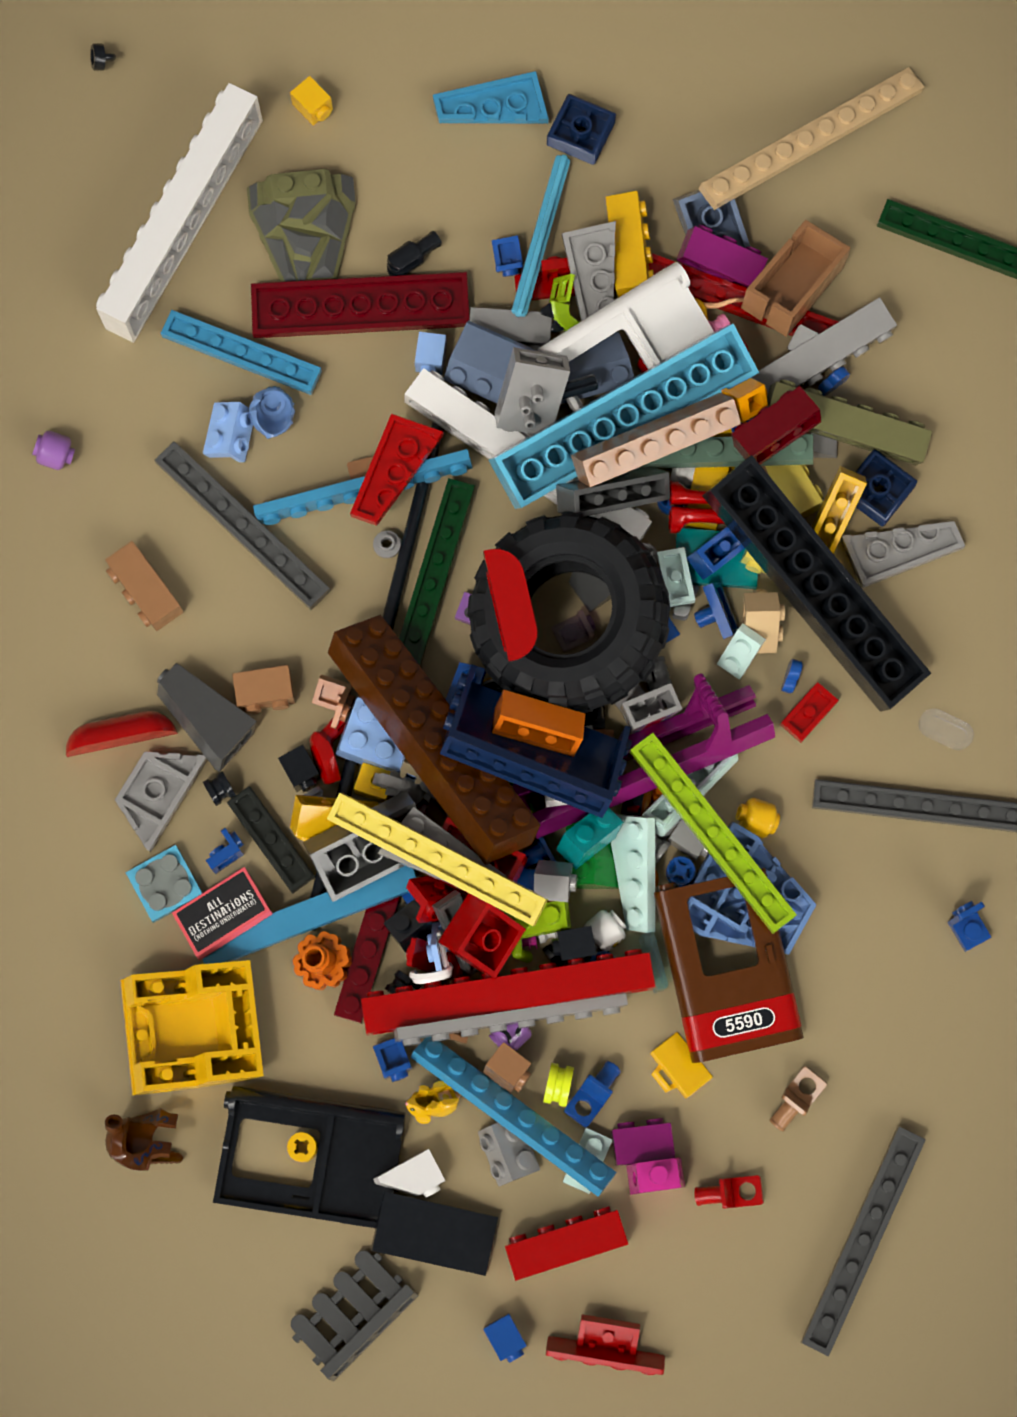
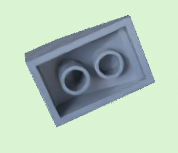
(724, 221)

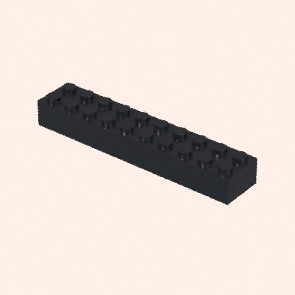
(816, 584)

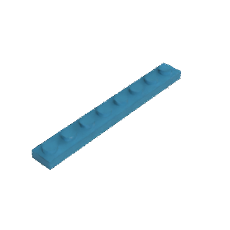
(347, 491)
(514, 1115)

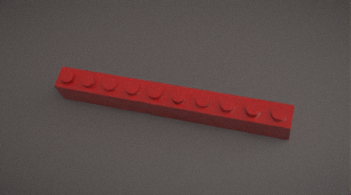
(508, 992)

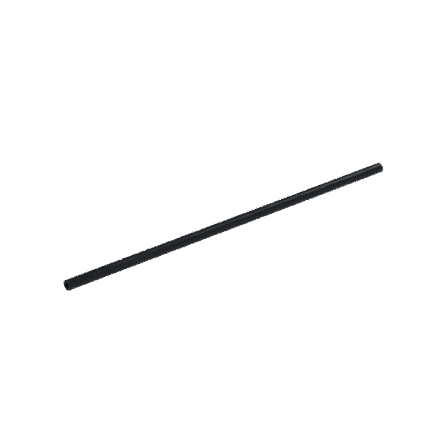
(391, 609)

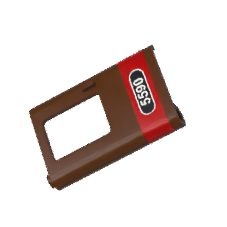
(733, 1008)

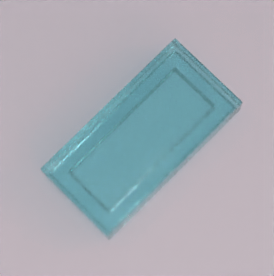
(649, 944)

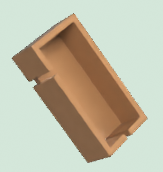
(795, 278)

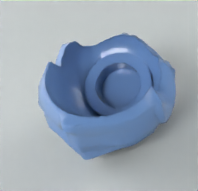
(272, 411)

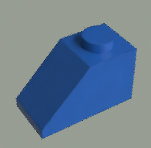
(715, 553)

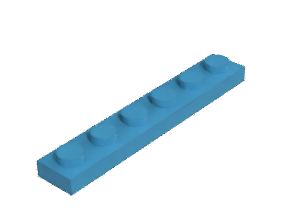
(241, 352)

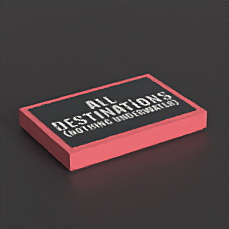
(222, 913)

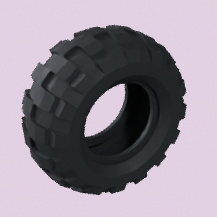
(636, 624)

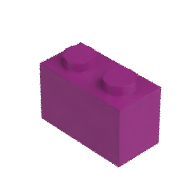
(642, 1142)

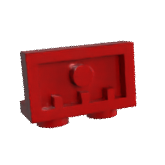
(428, 892)

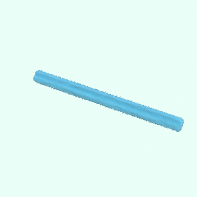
(540, 236)

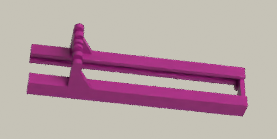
(701, 712)

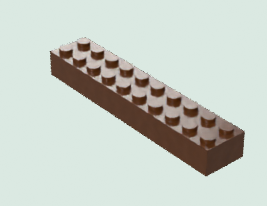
(413, 716)

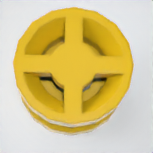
(306, 1144)

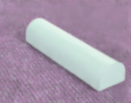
(703, 779)

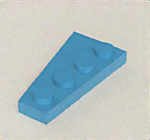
(499, 101)

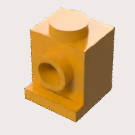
(749, 398)

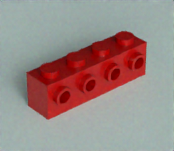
(567, 1244)

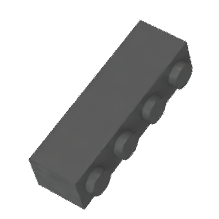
(621, 492)

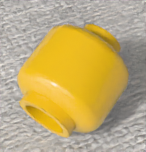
(758, 817)

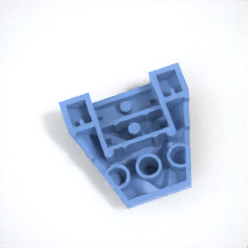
(724, 911)

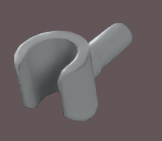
(682, 612)

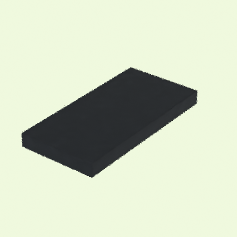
(434, 1233)

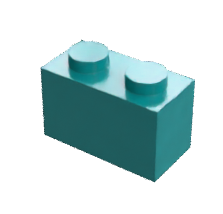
(589, 837)

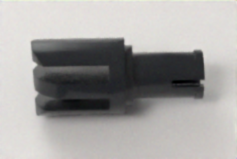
(411, 254)

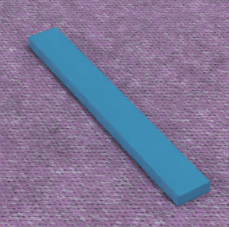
(312, 915)

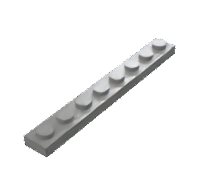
(498, 1021)

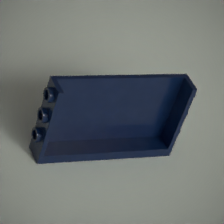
(580, 781)

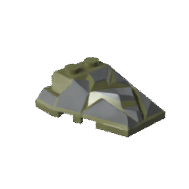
(303, 221)

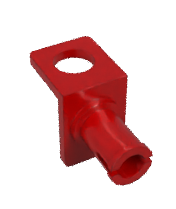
(729, 1193)

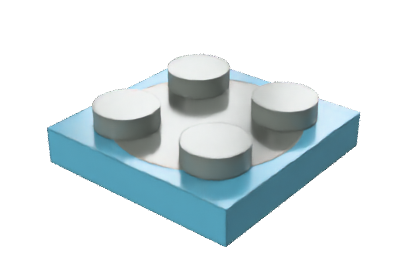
(164, 883)

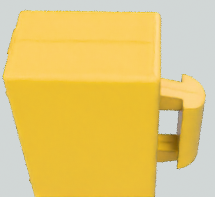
(676, 1062)

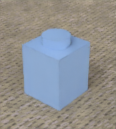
(430, 352)

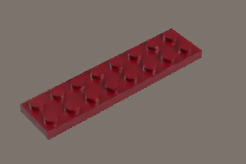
(359, 305)

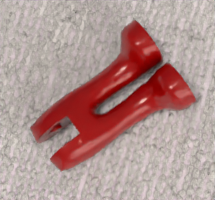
(681, 516)

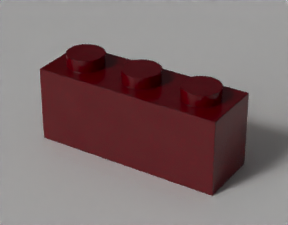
(777, 426)

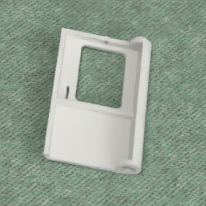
(655, 315)

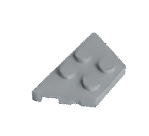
(156, 792)

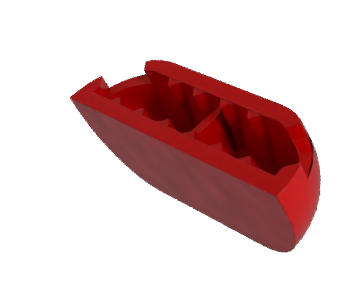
(511, 603)
(119, 732)

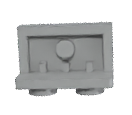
(507, 1154)

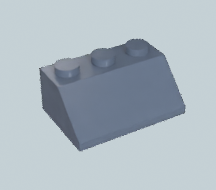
(481, 361)
(606, 361)

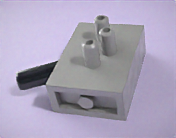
(534, 390)

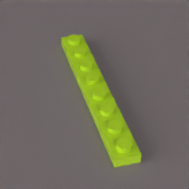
(713, 833)

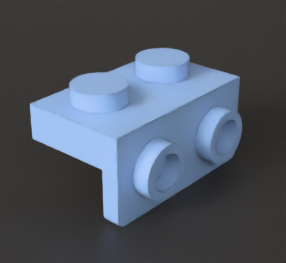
(229, 431)

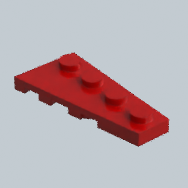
(394, 464)

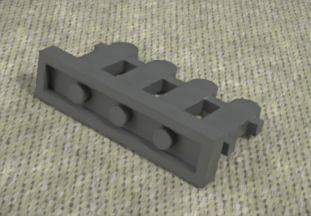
(356, 1340)

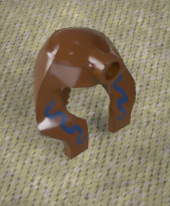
(131, 1140)

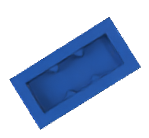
(718, 611)

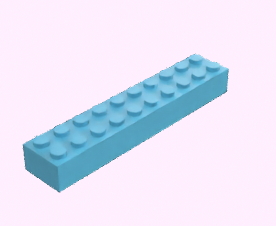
(689, 376)

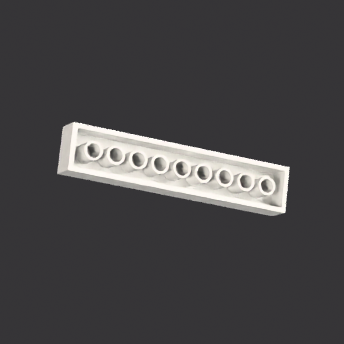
(180, 212)

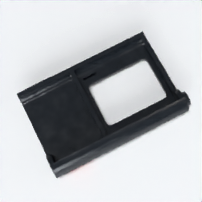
(352, 1151)

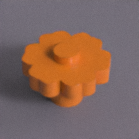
(322, 961)

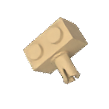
(763, 616)

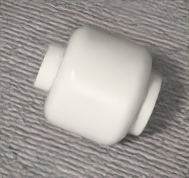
(607, 930)

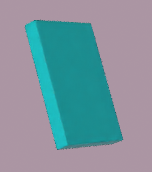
(731, 574)

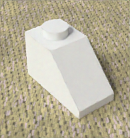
(413, 1176)

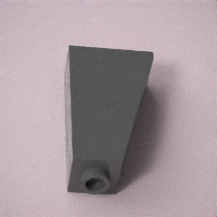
(205, 715)

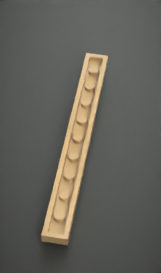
(810, 138)

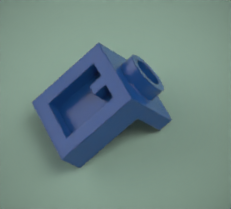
(224, 856)

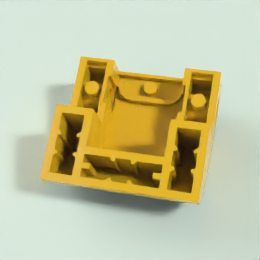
(191, 1027)

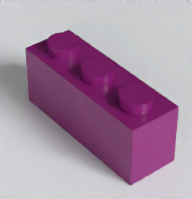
(721, 256)

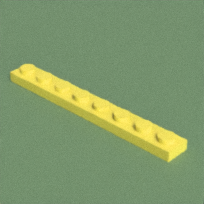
(437, 859)

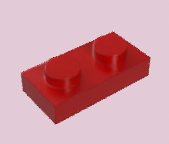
(809, 712)

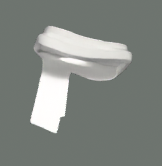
(433, 976)

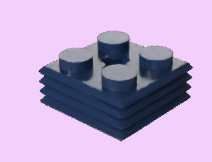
(570, 118)
(896, 487)

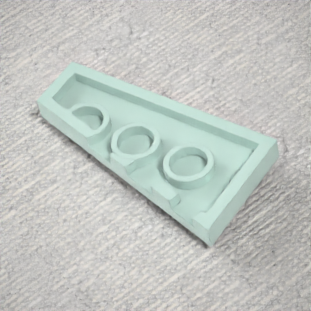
(635, 871)

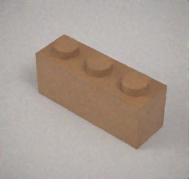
(143, 587)

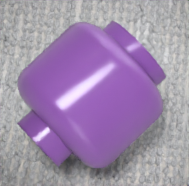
(53, 450)

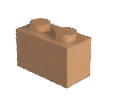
(264, 689)
(508, 1069)

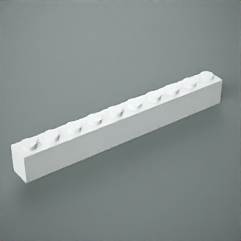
(477, 428)

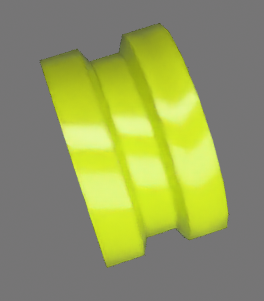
(558, 1084)

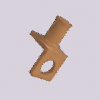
(796, 1100)

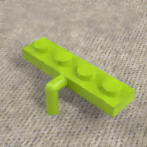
(553, 919)

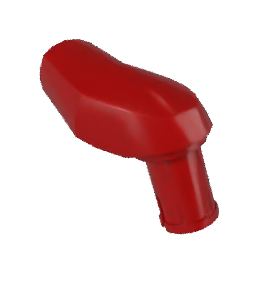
(323, 754)

